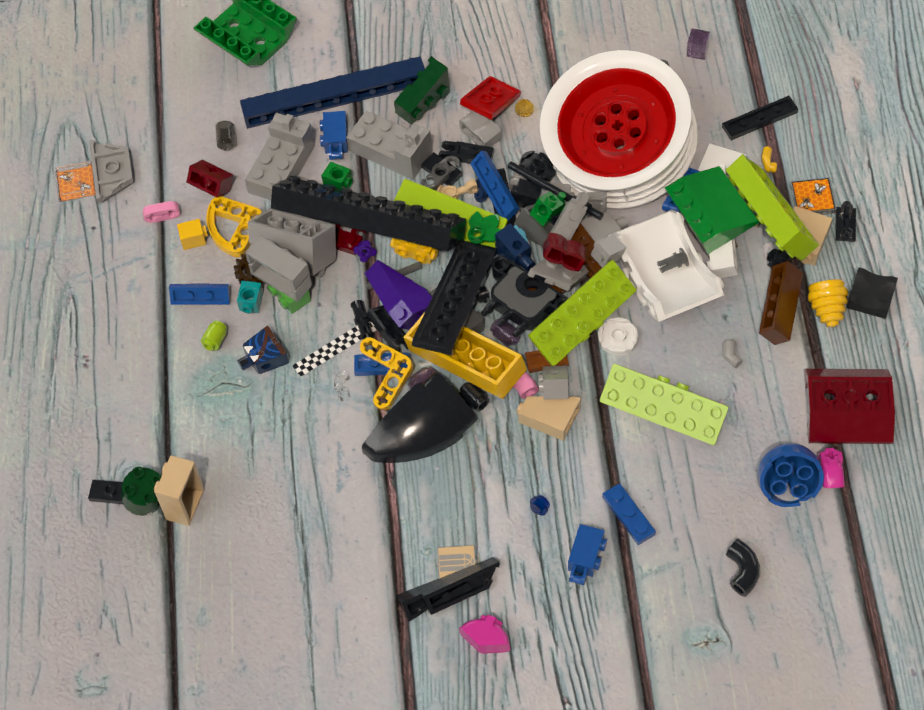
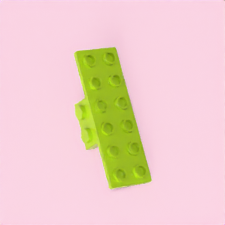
(417, 194)
(582, 313)
(664, 403)

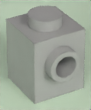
(608, 249)

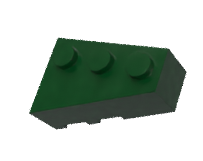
(424, 92)

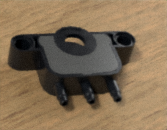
(515, 301)

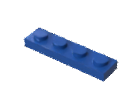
(494, 185)

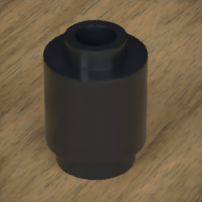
(474, 396)

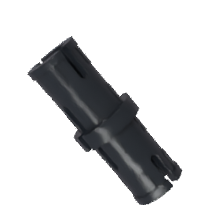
(361, 319)

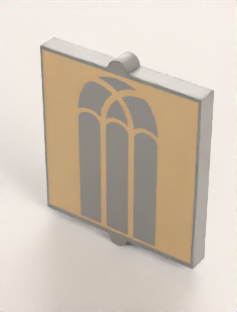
(454, 559)

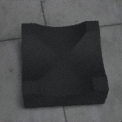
(872, 293)

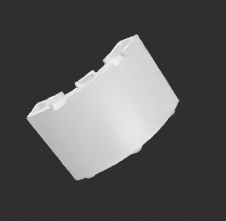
(674, 289)

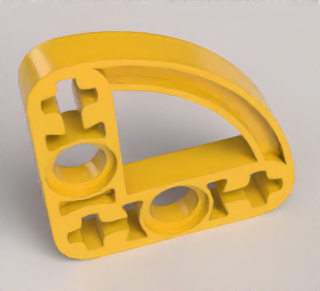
(242, 219)

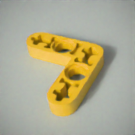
(393, 365)

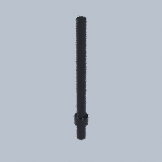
(550, 187)

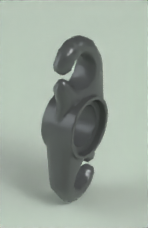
(443, 165)

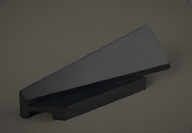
(447, 590)

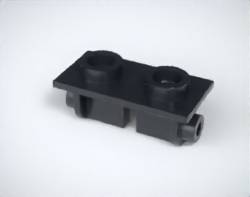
(846, 222)

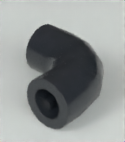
(748, 567)

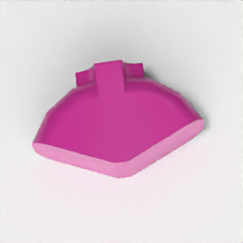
(832, 468)
(486, 635)

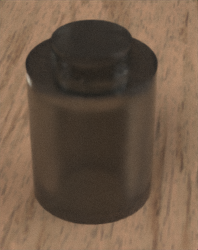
(225, 135)

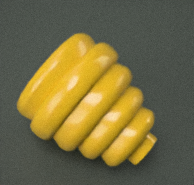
(828, 300)

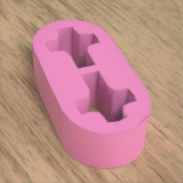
(161, 212)

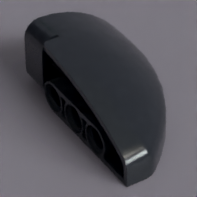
(420, 423)

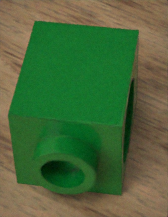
(335, 171)
(545, 208)

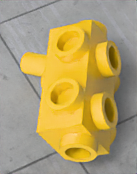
(415, 251)

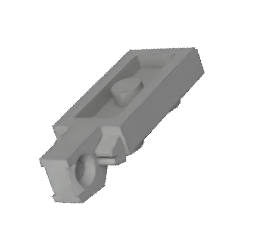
(571, 216)

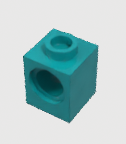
(250, 290)

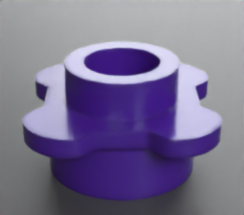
(364, 245)

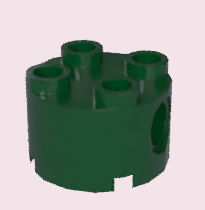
(139, 491)

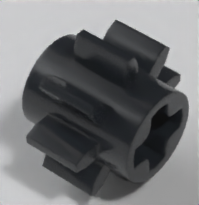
(777, 256)

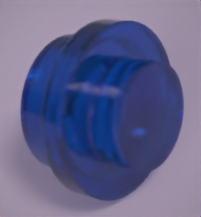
(539, 505)

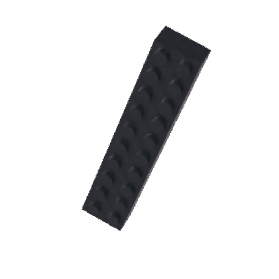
(368, 213)

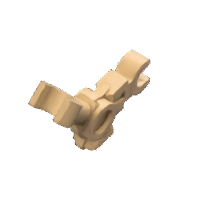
(470, 187)

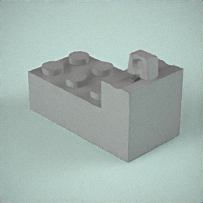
(390, 144)
(281, 156)
(300, 235)

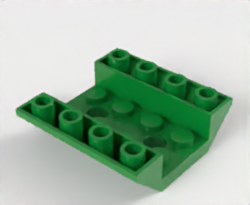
(257, 22)

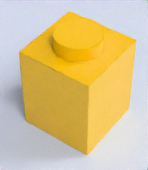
(192, 234)

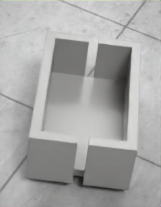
(279, 268)

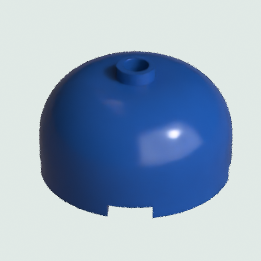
(791, 465)

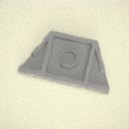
(110, 169)
(558, 275)

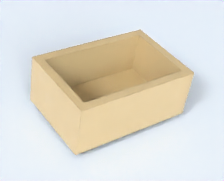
(179, 490)

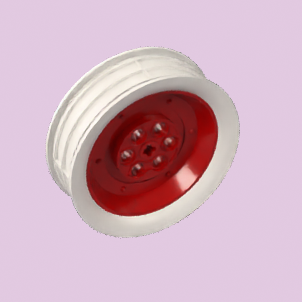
(591, 95)

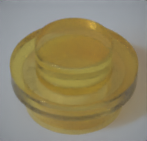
(524, 108)

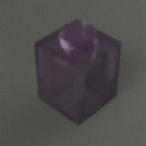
(698, 44)

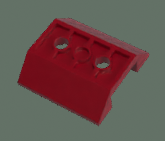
(851, 415)

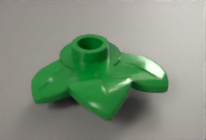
(485, 226)

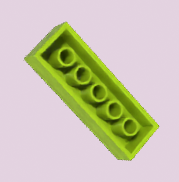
(771, 208)

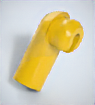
(766, 160)

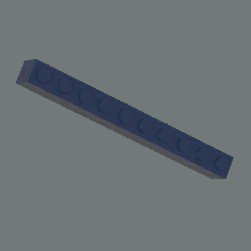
(331, 92)

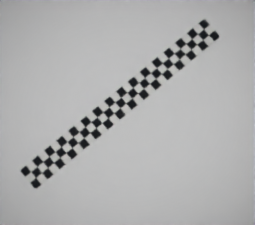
(329, 350)

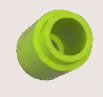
(214, 335)

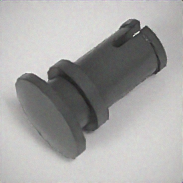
(674, 261)

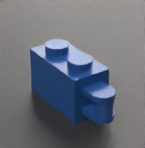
(334, 134)
(585, 553)

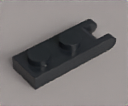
(387, 327)

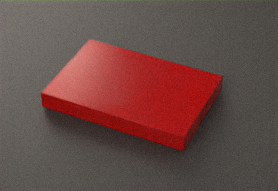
(490, 97)

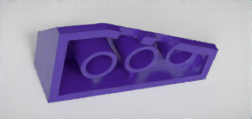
(399, 295)

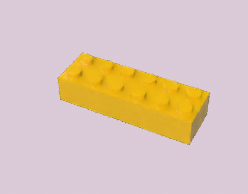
(476, 361)

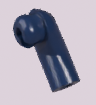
(481, 195)

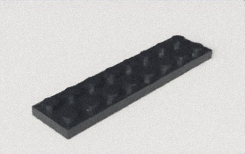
(454, 298)

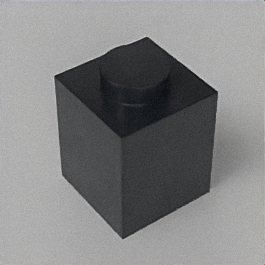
(525, 193)

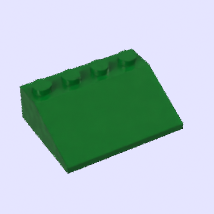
(711, 207)

